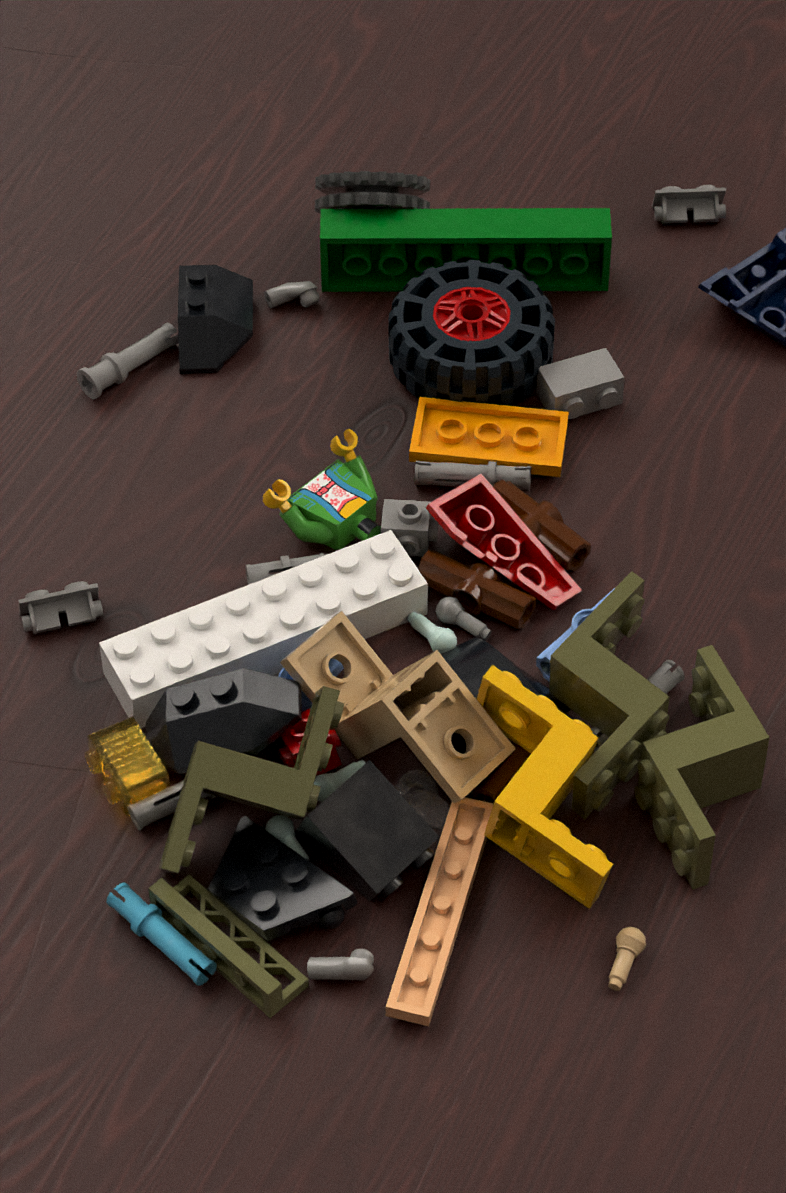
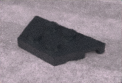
(273, 884)

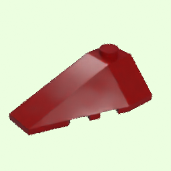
(493, 532)

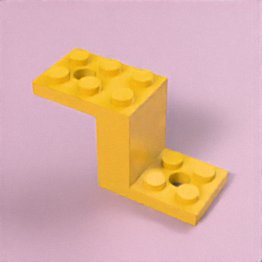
(523, 809)

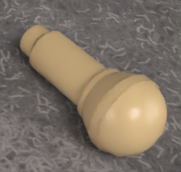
(629, 944)

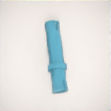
(148, 922)

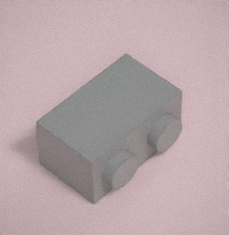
(581, 384)

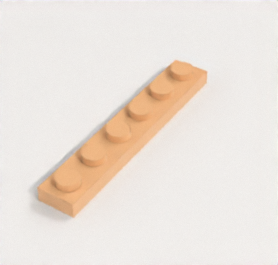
(439, 913)

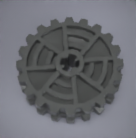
(371, 191)

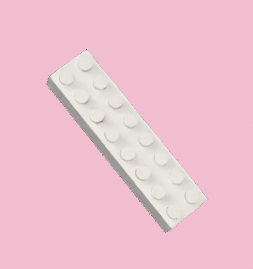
(264, 621)

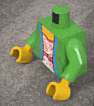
(333, 504)

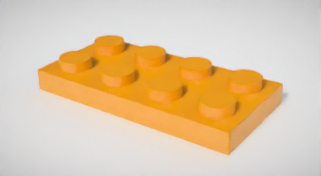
(489, 432)

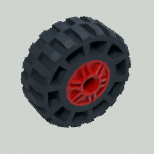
(470, 334)

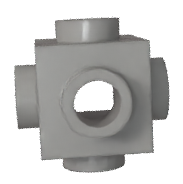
(410, 524)

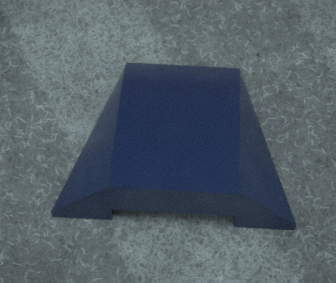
(756, 288)

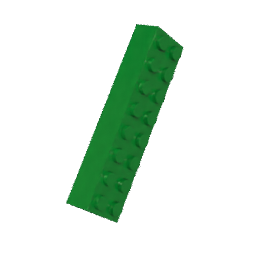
(391, 246)

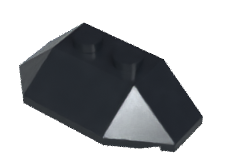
(212, 317)
(229, 710)

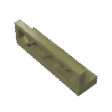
(232, 962)

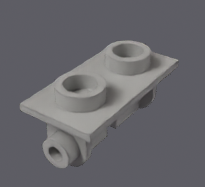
(705, 201)
(45, 607)

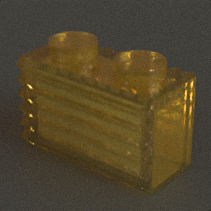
(125, 763)

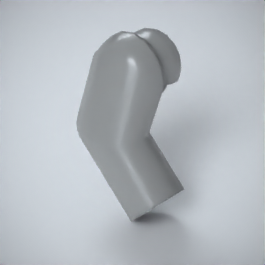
(292, 290)
(355, 967)

